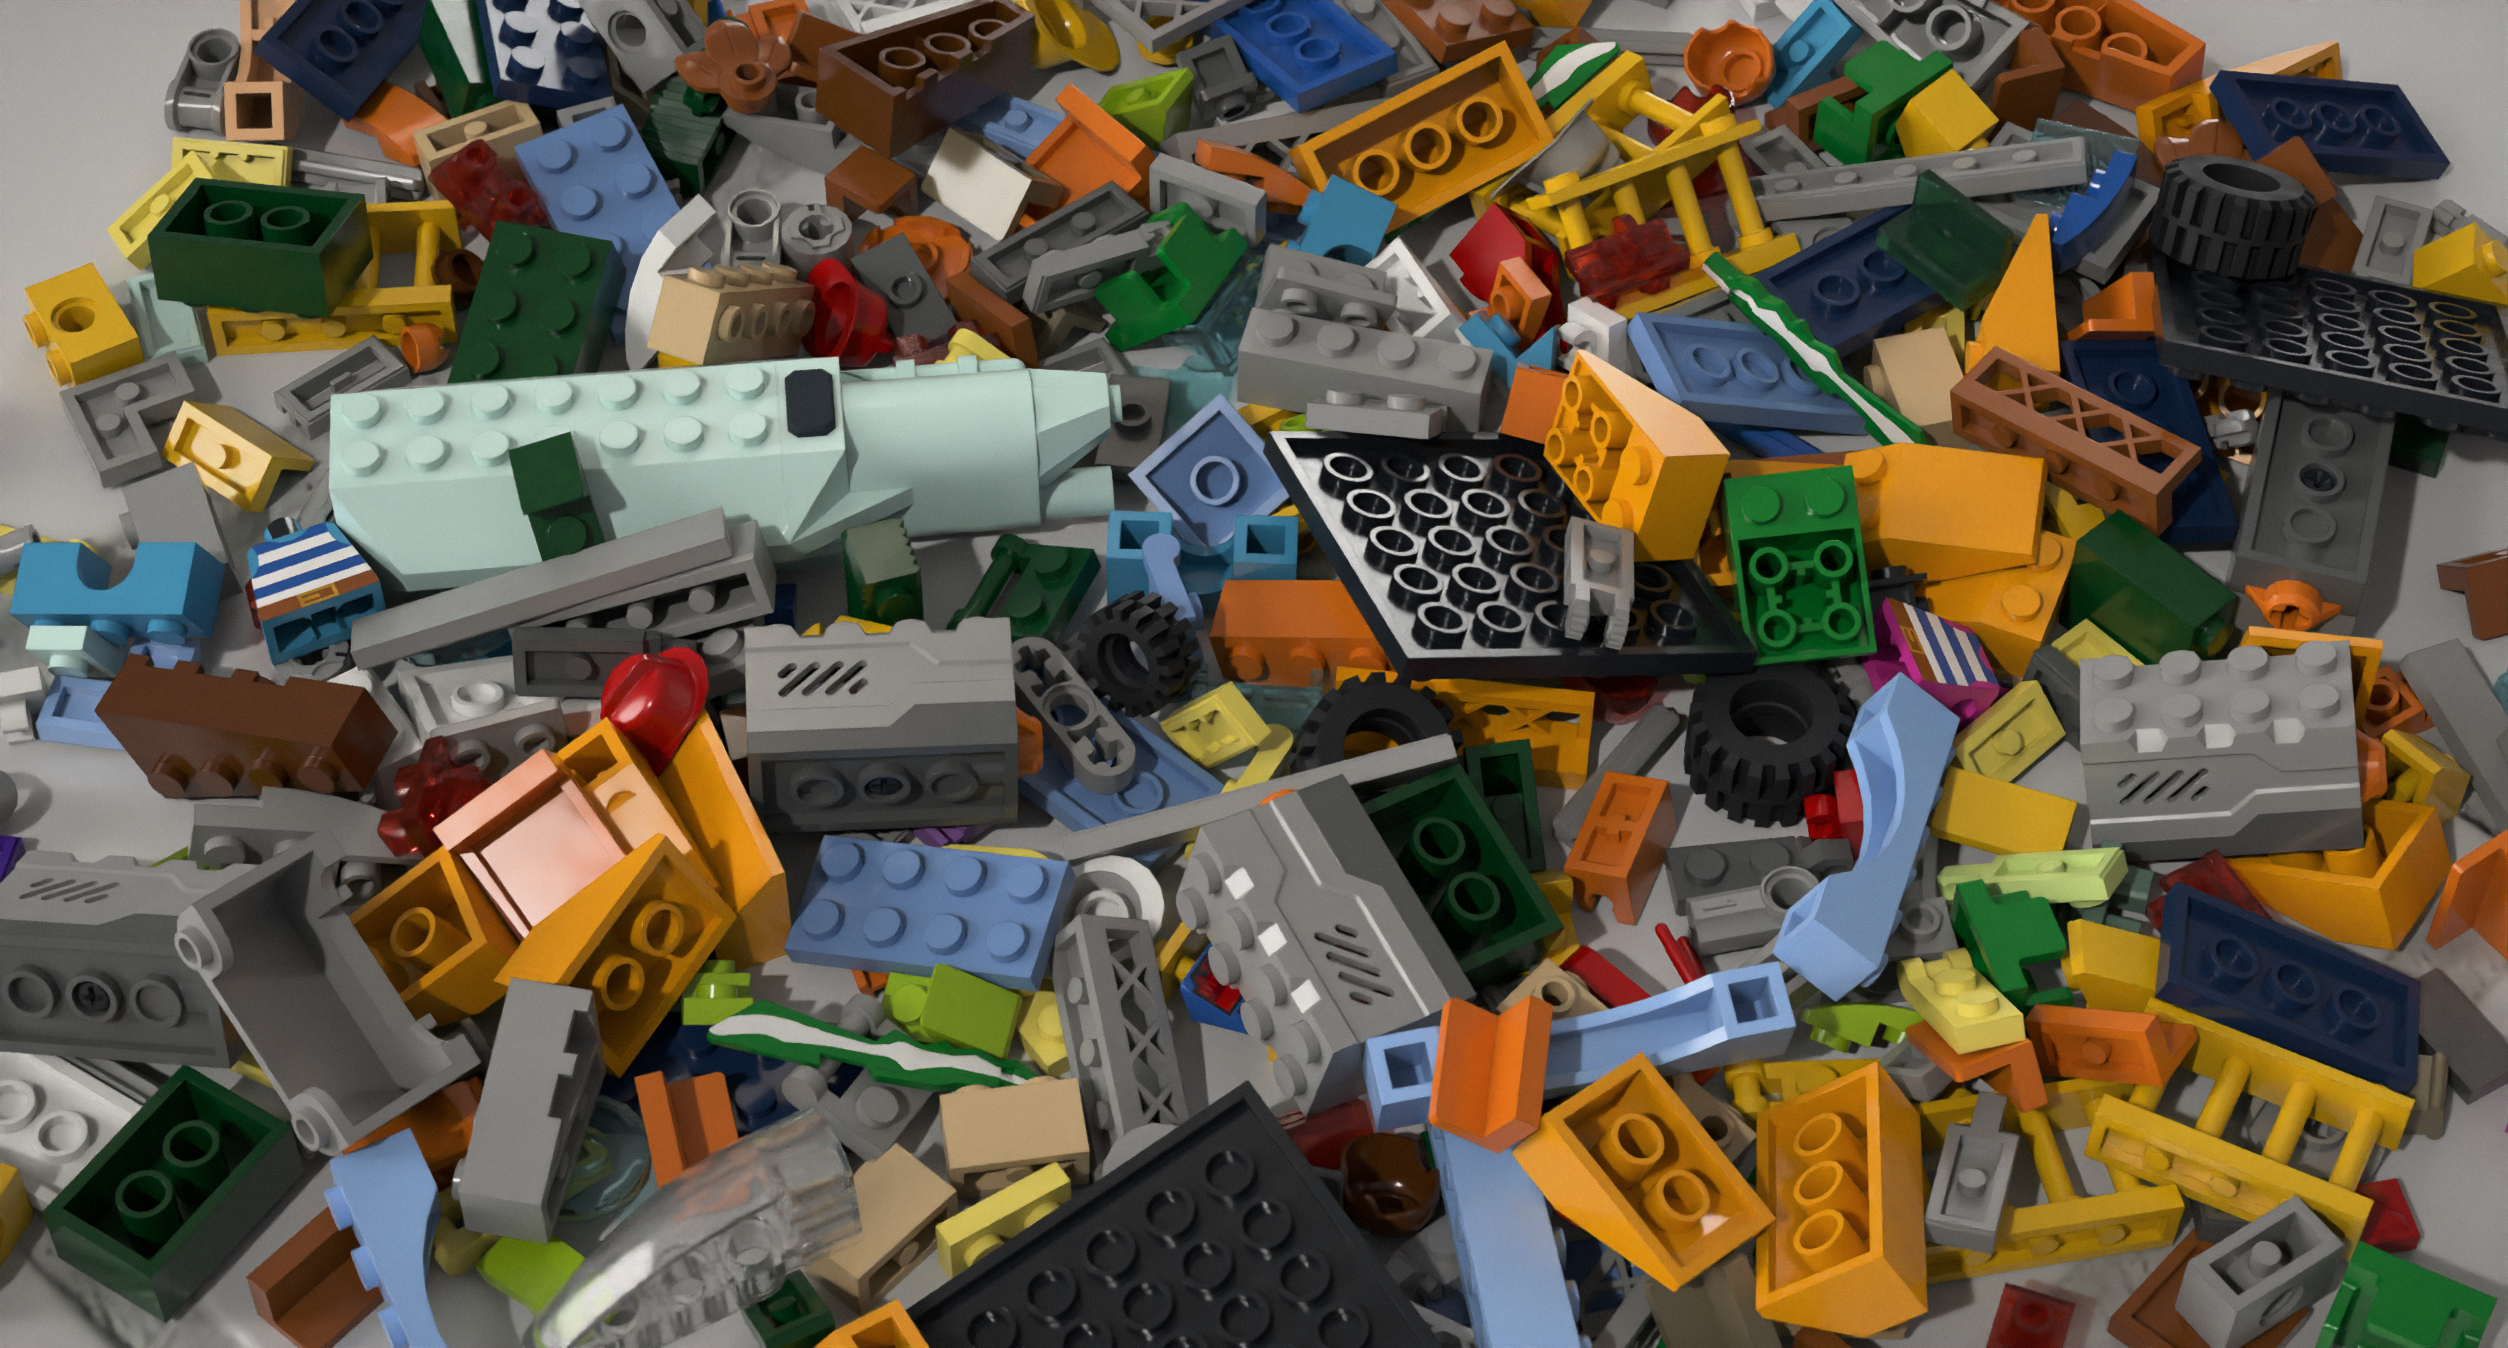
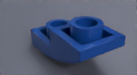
(2091, 216)

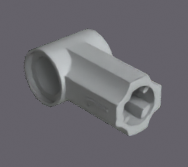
(1747, 914)

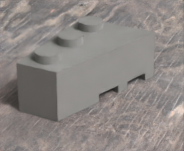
(531, 1111)

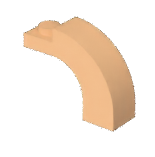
(261, 99)

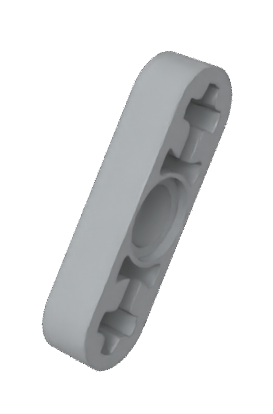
(1072, 742)

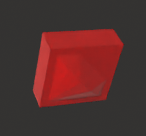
(2390, 1220)

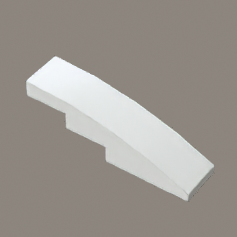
(670, 252)
(1429, 313)

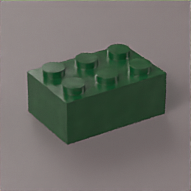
(261, 247)
(539, 306)
(1466, 875)
(174, 1192)

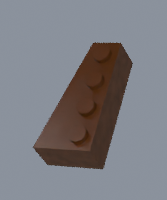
(923, 72)
(243, 731)

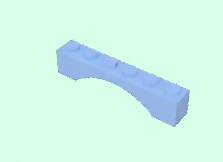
(1844, 922)
(1684, 1030)
(395, 1216)

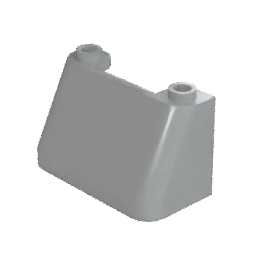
(315, 998)

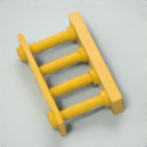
(1619, 97)
(1757, 245)
(366, 309)
(2234, 1178)
(2069, 1224)

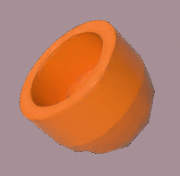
(422, 347)

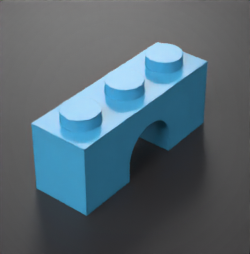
(1343, 222)
(1257, 551)
(164, 597)

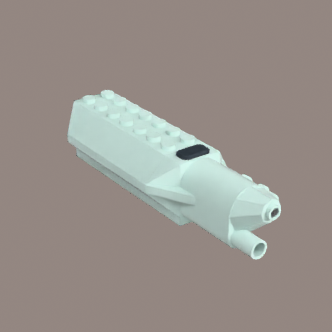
(785, 442)

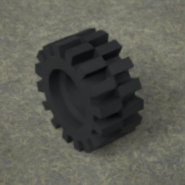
(1160, 640)

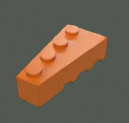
(2116, 48)
(1287, 628)

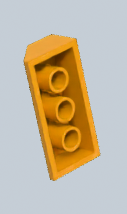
(1433, 137)
(734, 844)
(1847, 1207)

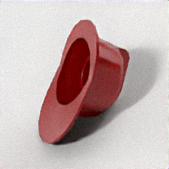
(847, 319)
(656, 700)

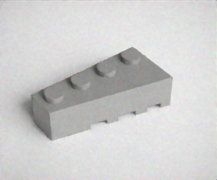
(1971, 33)

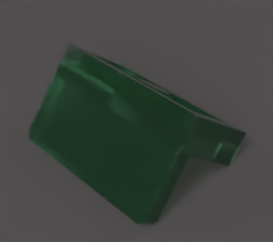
(1948, 242)

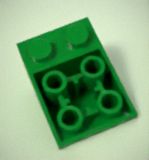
(1798, 565)

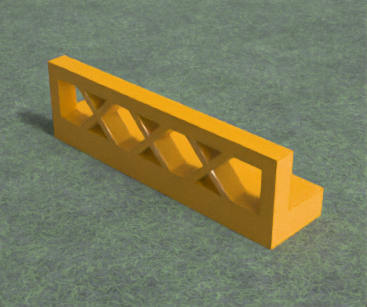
(1557, 747)

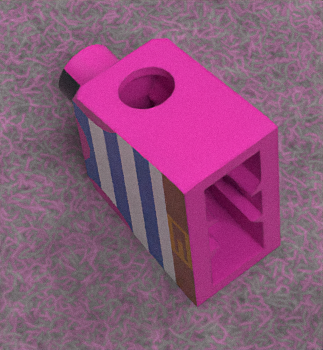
(1937, 657)

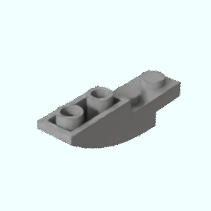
(805, 137)
(287, 816)

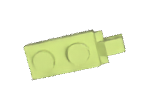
(2070, 876)

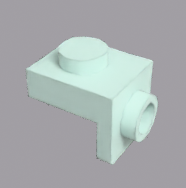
(75, 651)

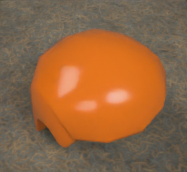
(1731, 56)

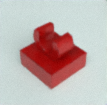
(1840, 815)

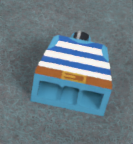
(309, 587)

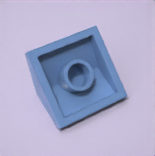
(1211, 475)

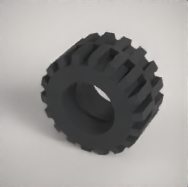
(2231, 217)
(1373, 707)
(1761, 778)

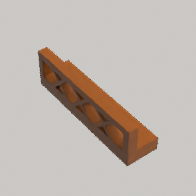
(2094, 471)

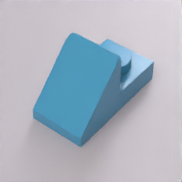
(1811, 50)
(1501, 337)

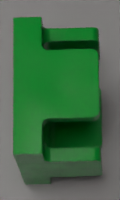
(1891, 81)
(1174, 293)
(2008, 934)
(2402, 1306)

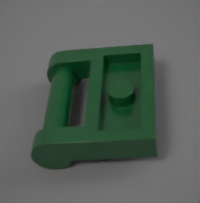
(1046, 593)

